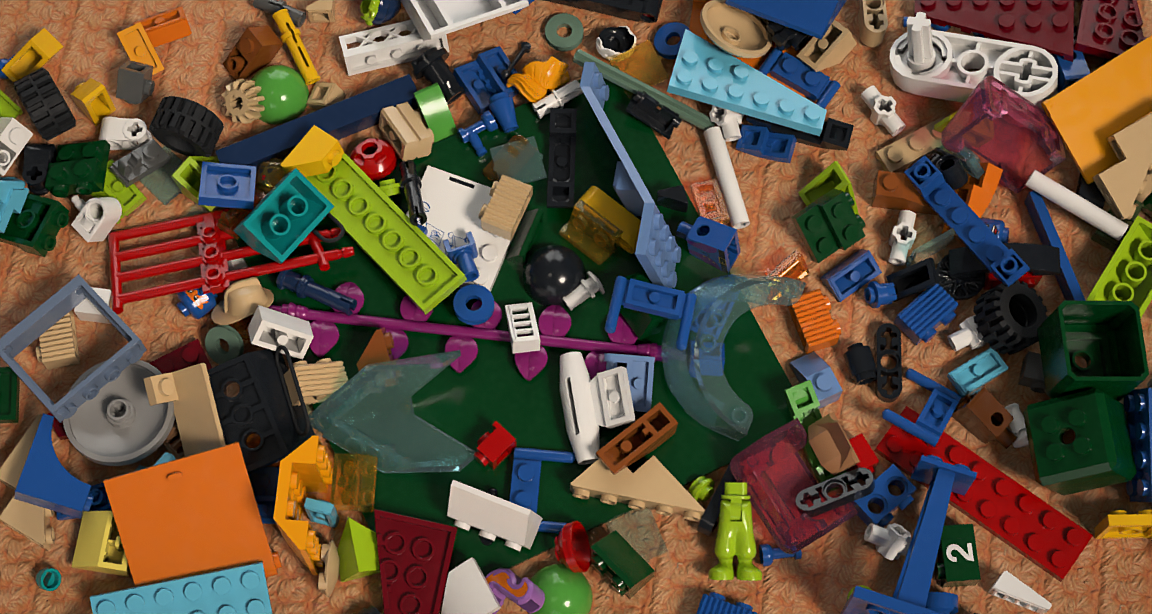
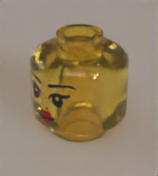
(269, 175)

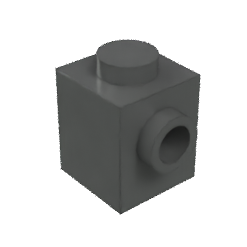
(135, 82)
(1032, 372)

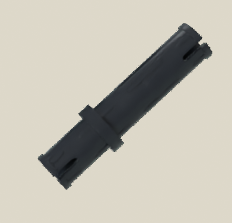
(411, 186)

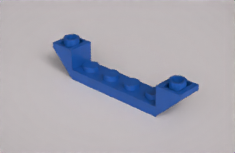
(969, 228)

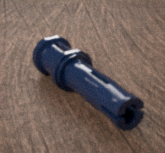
(306, 287)

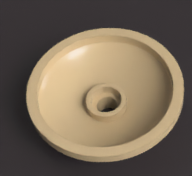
(735, 30)

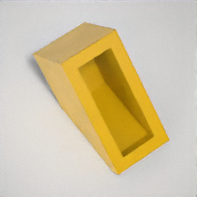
(32, 56)
(93, 100)
(314, 154)

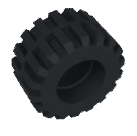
(44, 104)
(186, 126)
(1009, 317)

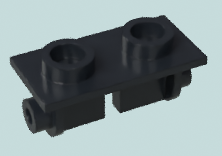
(644, 108)

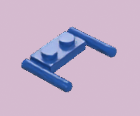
(800, 77)
(652, 300)
(934, 414)
(526, 480)

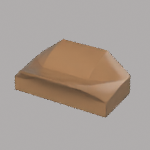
(831, 445)

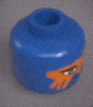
(196, 303)

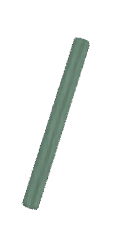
(633, 85)

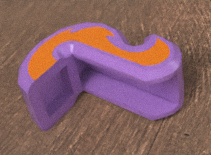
(521, 591)

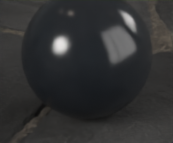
(552, 274)

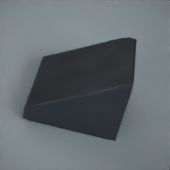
(673, 198)

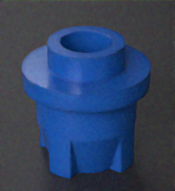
(879, 294)

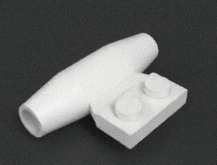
(592, 404)

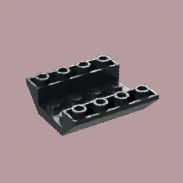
(257, 408)

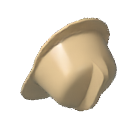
(241, 301)

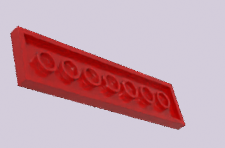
(995, 501)

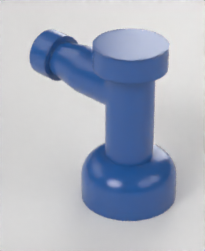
(470, 133)
(768, 554)

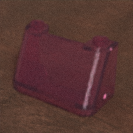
(1005, 132)
(775, 478)

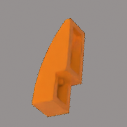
(979, 192)

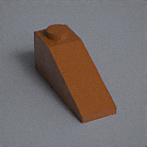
(896, 192)
(638, 439)

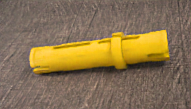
(291, 37)

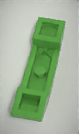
(804, 405)

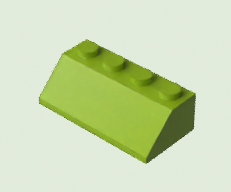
(1129, 270)

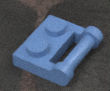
(640, 377)

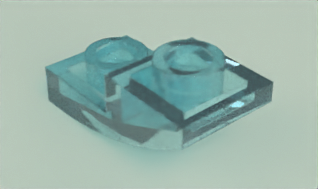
(970, 162)

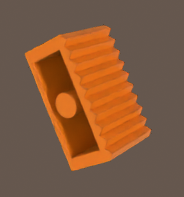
(814, 321)

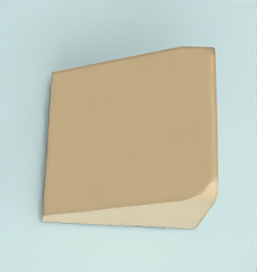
(321, 11)
(325, 95)

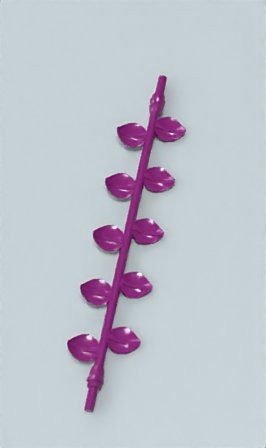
(553, 325)

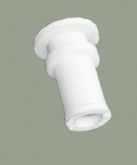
(584, 291)
(1018, 425)

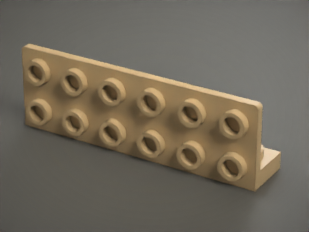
(193, 406)

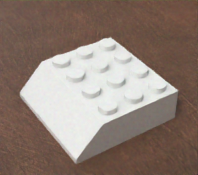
(442, 17)

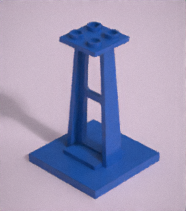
(918, 567)

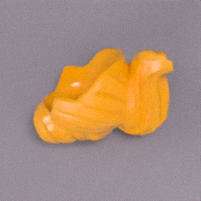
(539, 78)

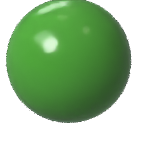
(283, 93)
(563, 590)

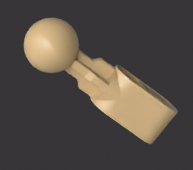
(872, 21)

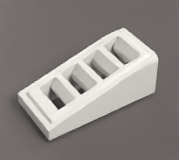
(523, 343)
(1013, 590)

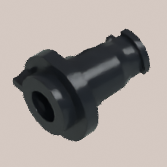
(435, 70)

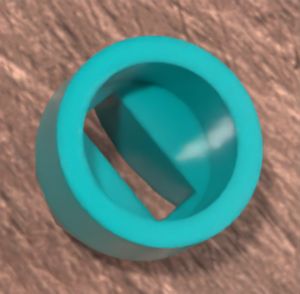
(51, 581)

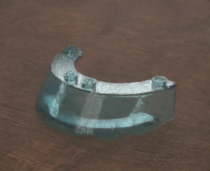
(697, 372)

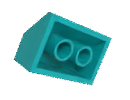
(284, 217)

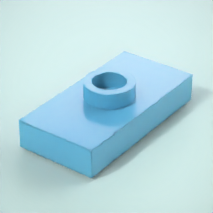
(977, 372)
(321, 512)

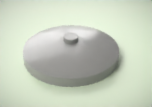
(119, 422)

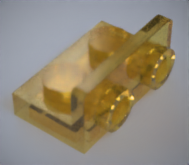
(591, 233)
(354, 482)

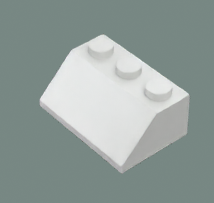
(492, 516)

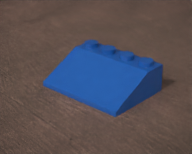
(805, 16)

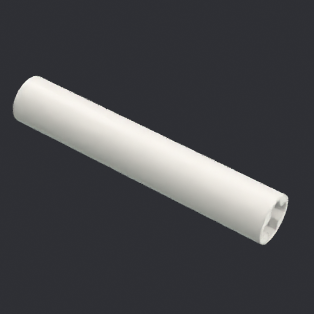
(726, 177)
(1076, 205)

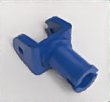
(464, 257)

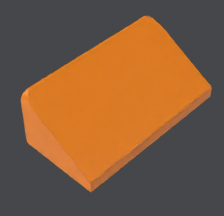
(166, 26)

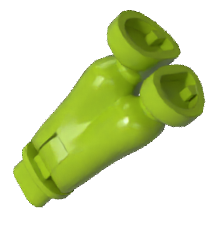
(735, 536)

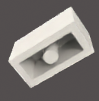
(275, 328)

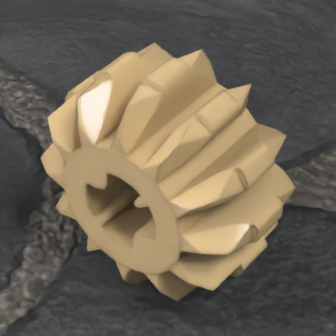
(243, 101)

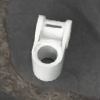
(124, 132)

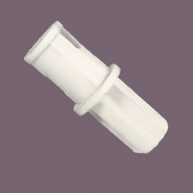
(557, 98)

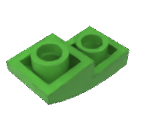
(435, 112)

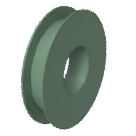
(567, 43)
(231, 336)

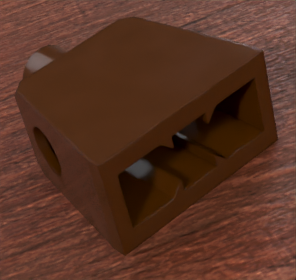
(985, 418)

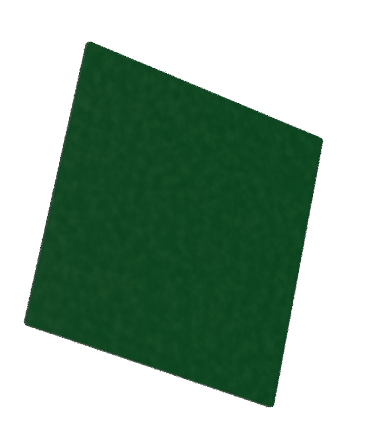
(492, 386)

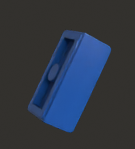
(851, 274)

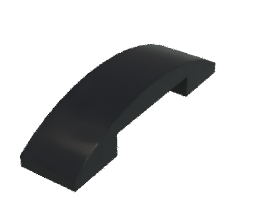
(834, 134)
(561, 158)
(1040, 259)

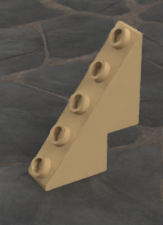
(1126, 178)
(647, 487)
(20, 516)

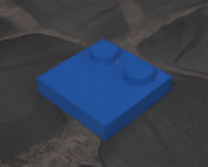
(227, 185)

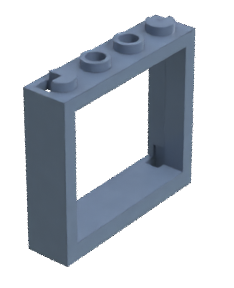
(45, 317)

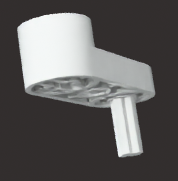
(919, 66)

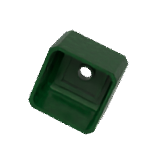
(1105, 336)
(1101, 445)

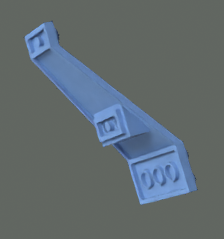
(655, 243)

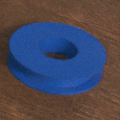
(662, 36)
(473, 292)

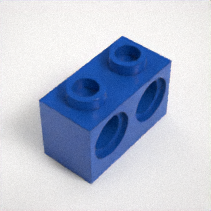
(882, 497)

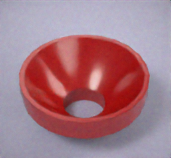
(377, 164)
(573, 547)

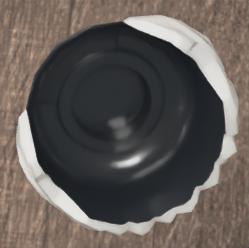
(615, 41)

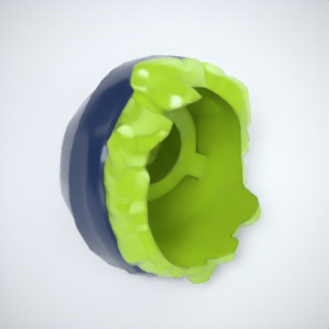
(379, 11)

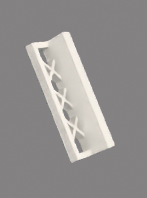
(386, 53)

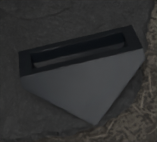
(914, 278)

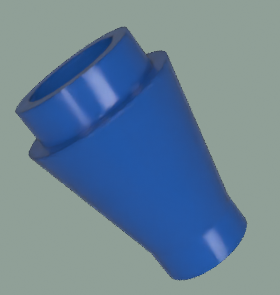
(503, 109)

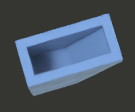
(821, 375)

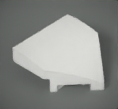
(468, 591)

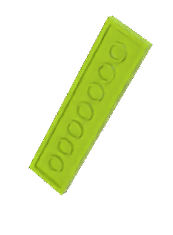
(388, 235)

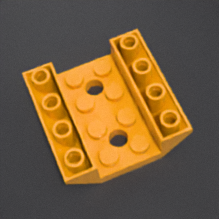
(302, 472)

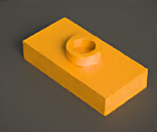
(139, 47)

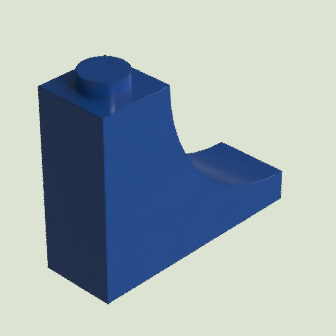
(47, 482)

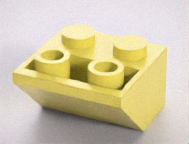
(100, 545)

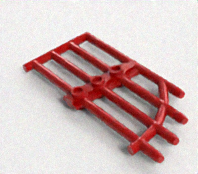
(212, 258)

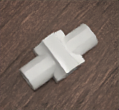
(883, 110)
(728, 121)
(905, 228)
(966, 336)
(889, 541)

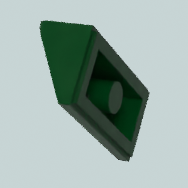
(525, 236)

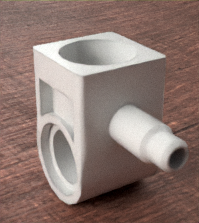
(96, 217)

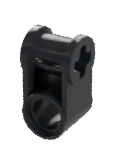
(36, 166)
(950, 168)

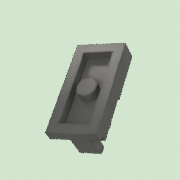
(140, 163)

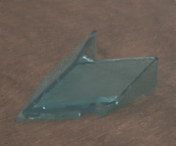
(377, 418)

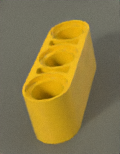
(616, 215)

